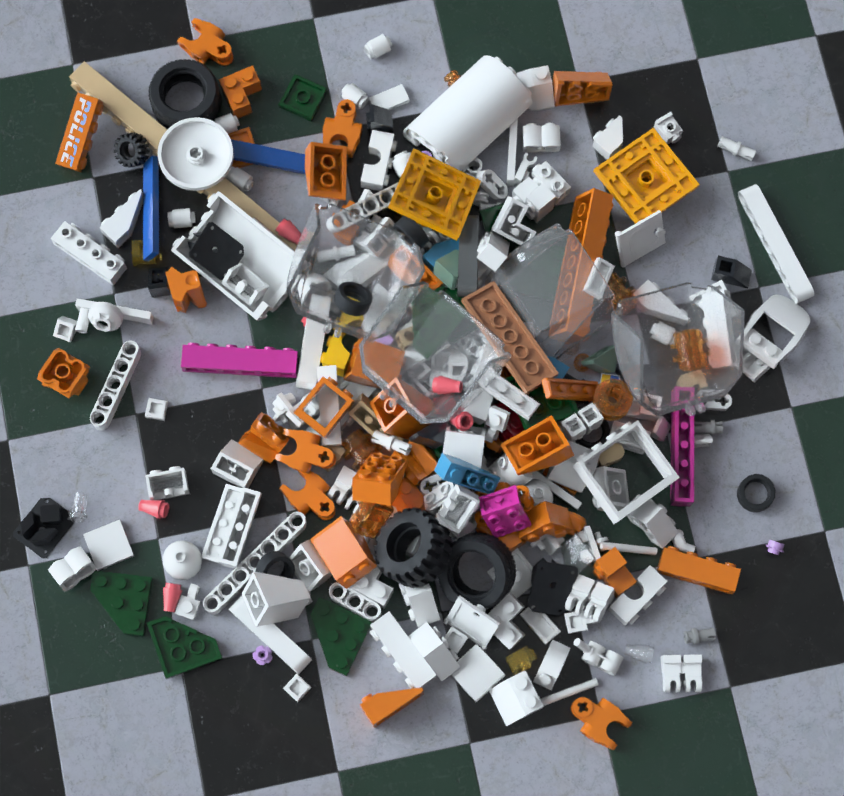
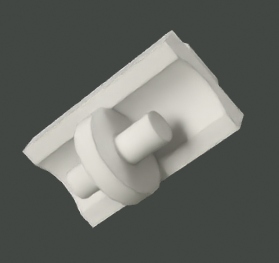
(282, 405)
(587, 537)
(549, 543)

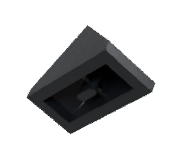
(158, 282)
(430, 436)

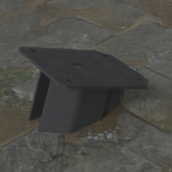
(217, 260)
(46, 515)
(549, 599)

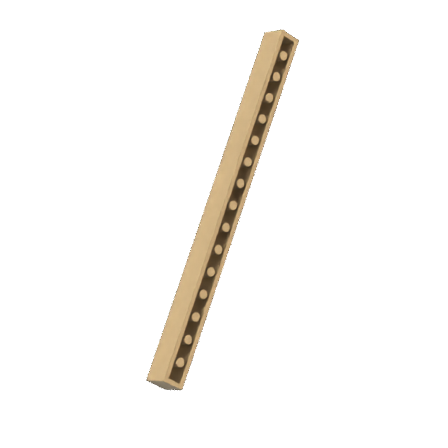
(135, 119)

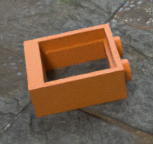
(346, 395)

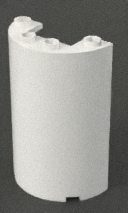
(471, 113)
(262, 254)

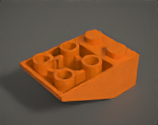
(379, 479)

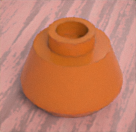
(578, 523)

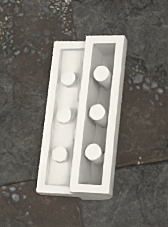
(231, 526)

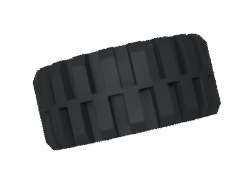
(428, 559)

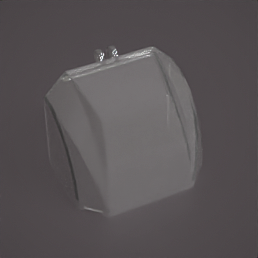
(348, 248)
(557, 292)
(428, 337)
(642, 341)

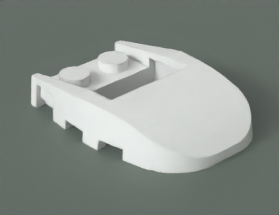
(785, 313)

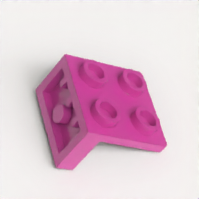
(504, 511)

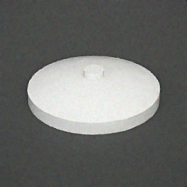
(195, 154)

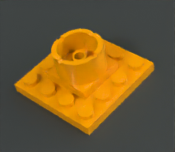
(646, 177)
(434, 194)

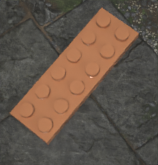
(528, 360)

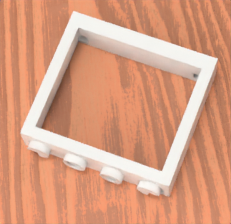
(652, 452)

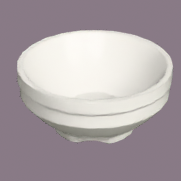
(105, 312)

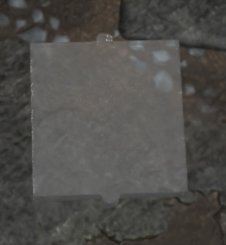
(574, 553)

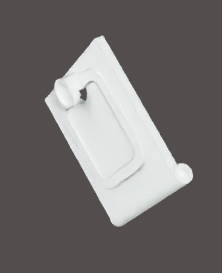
(640, 238)
(475, 627)

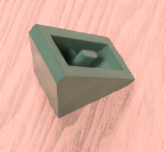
(447, 269)
(602, 361)

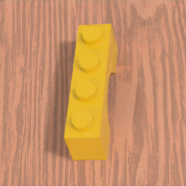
(336, 354)

